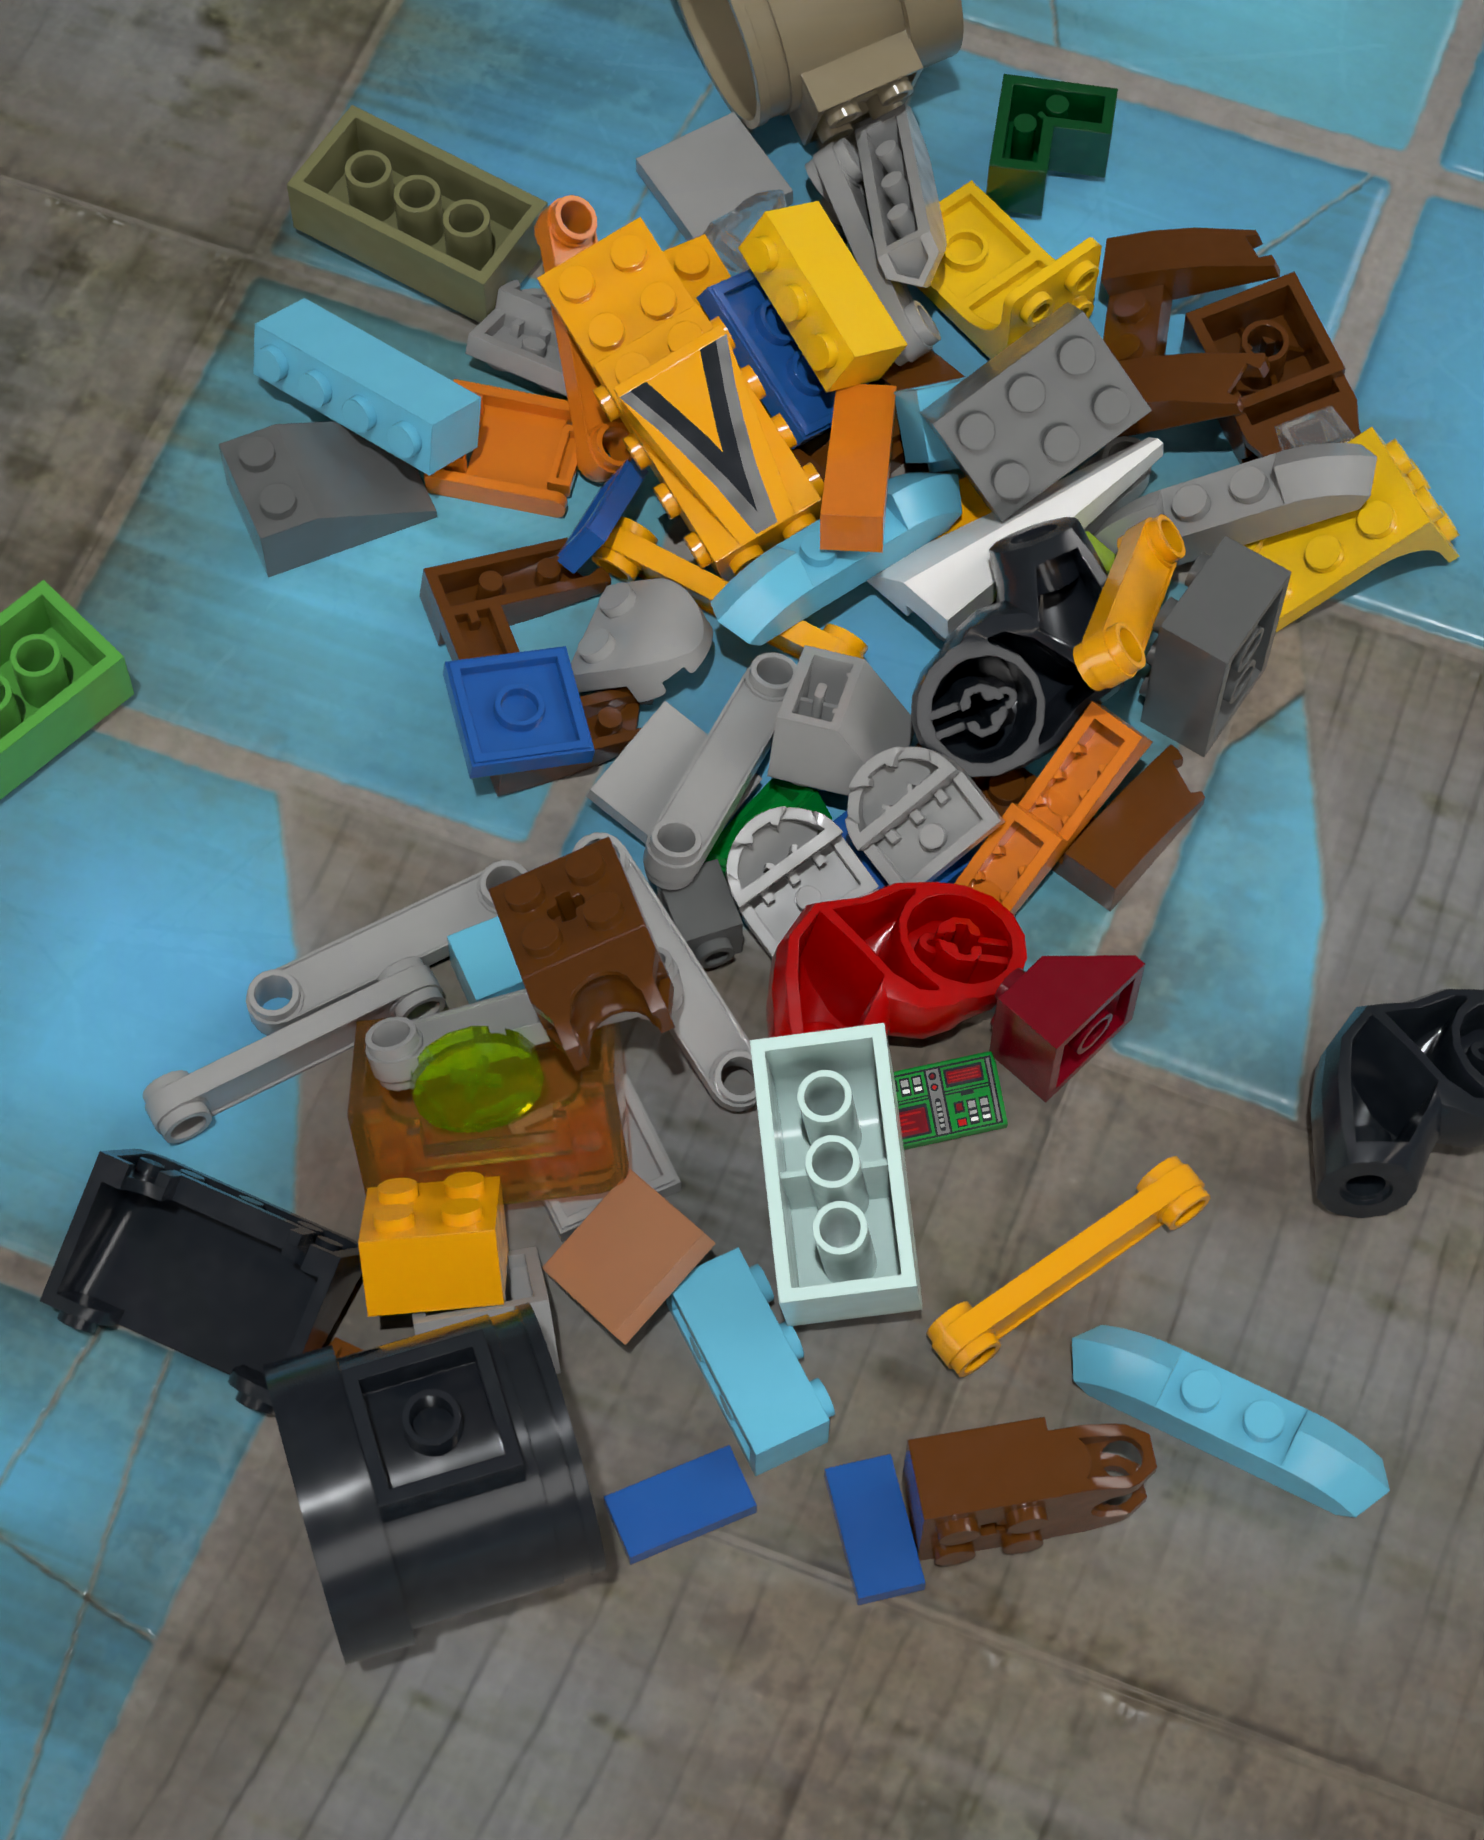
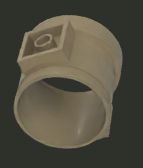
(820, 57)

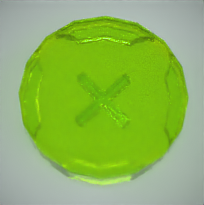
(476, 1079)

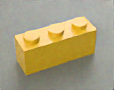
(822, 296)

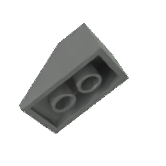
(319, 491)

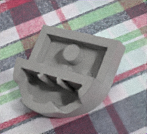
(520, 337)
(641, 638)
(916, 813)
(788, 862)

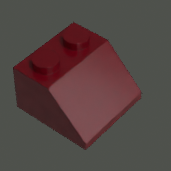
(1062, 1015)

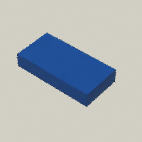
(601, 516)
(680, 1504)
(874, 1529)

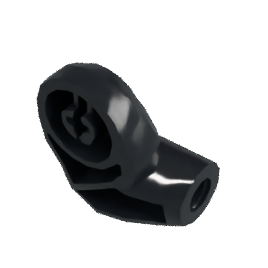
(1008, 673)
(1391, 1092)

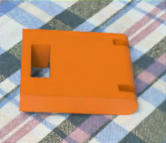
(521, 455)

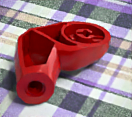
(893, 957)

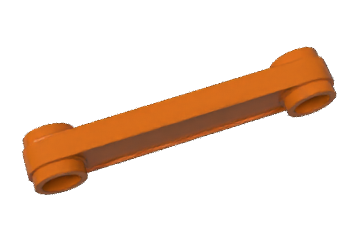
(589, 422)

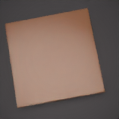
(628, 1256)

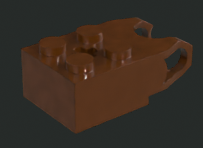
(1303, 362)
(583, 947)
(1018, 1486)

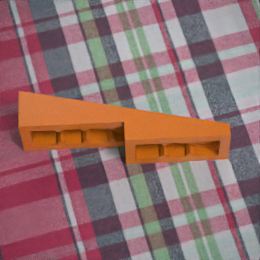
(858, 469)
(1056, 807)

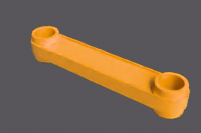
(633, 553)
(1129, 603)
(970, 1335)

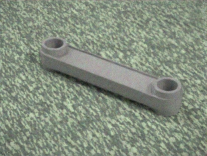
(839, 180)
(718, 775)
(364, 954)
(703, 1021)
(398, 1041)
(184, 1102)

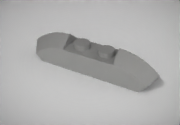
(901, 197)
(1255, 498)

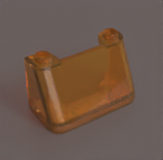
(560, 1148)

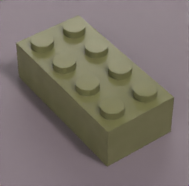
(416, 213)

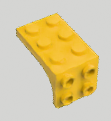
(998, 278)
(1344, 548)

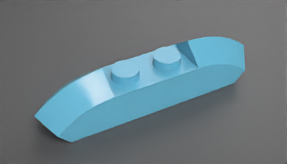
(801, 579)
(1229, 1418)

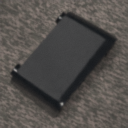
(200, 1268)

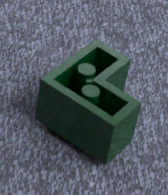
(1045, 129)

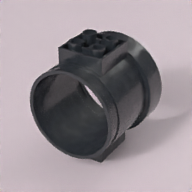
(434, 1476)

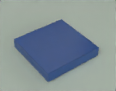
(518, 712)

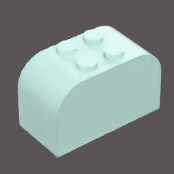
(835, 1175)

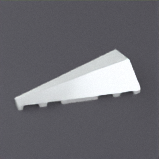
(955, 572)

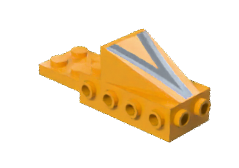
(684, 401)

